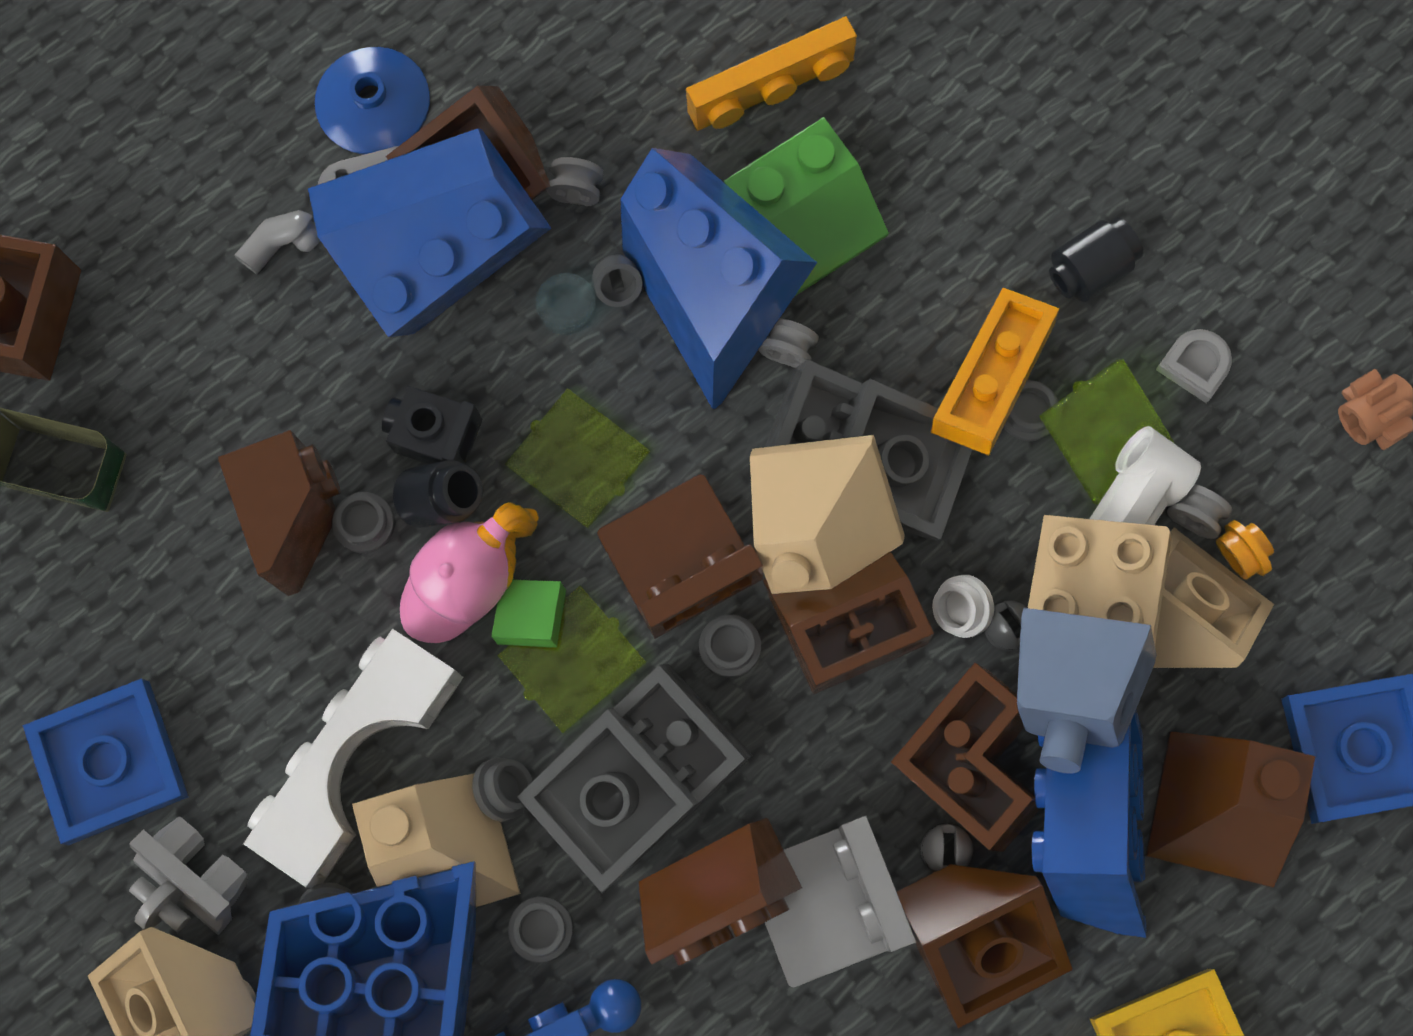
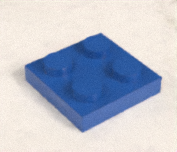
(1358, 744)
(105, 761)

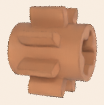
(1377, 409)

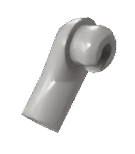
(273, 234)

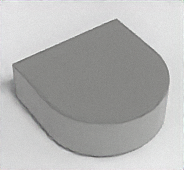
(1197, 363)

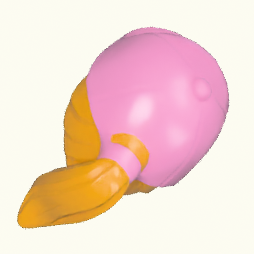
(462, 574)

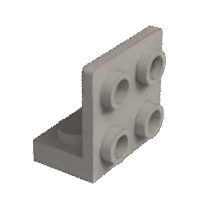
(843, 909)

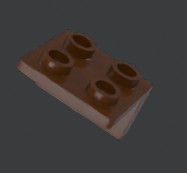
(680, 555)

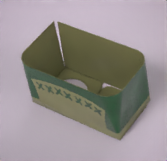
(109, 472)

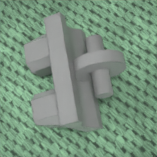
(165, 861)

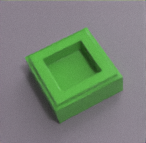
(529, 614)

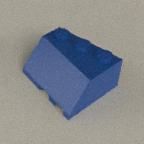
(425, 227)
(708, 265)
(1092, 836)
(372, 961)

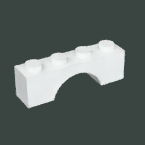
(305, 823)

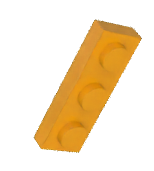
(772, 75)
(994, 371)

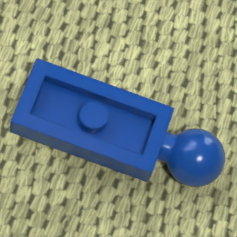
(612, 1007)

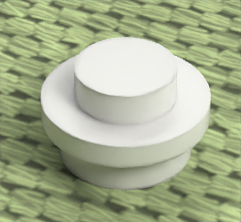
(963, 606)

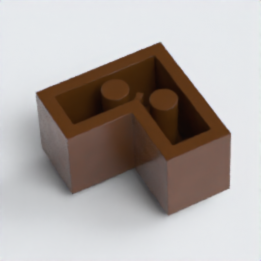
(957, 756)

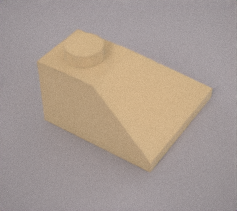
(821, 512)
(1205, 611)
(432, 830)
(172, 989)

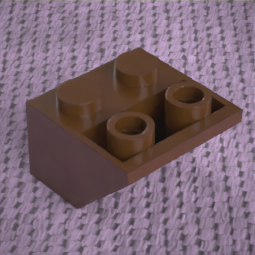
(853, 624)
(723, 885)

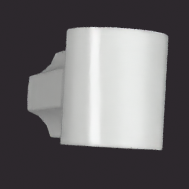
(1149, 479)

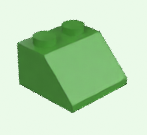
(814, 197)

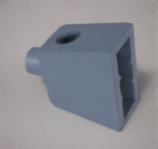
(1080, 681)

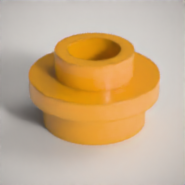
(1246, 549)

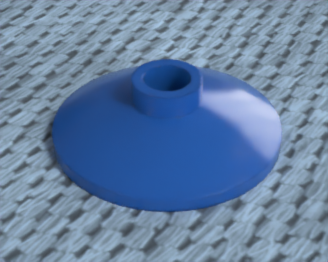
(377, 121)

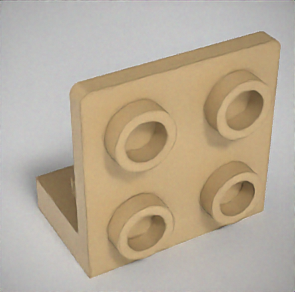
(1101, 569)

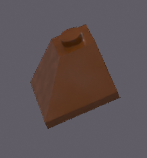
(491, 111)
(1229, 806)
(984, 937)

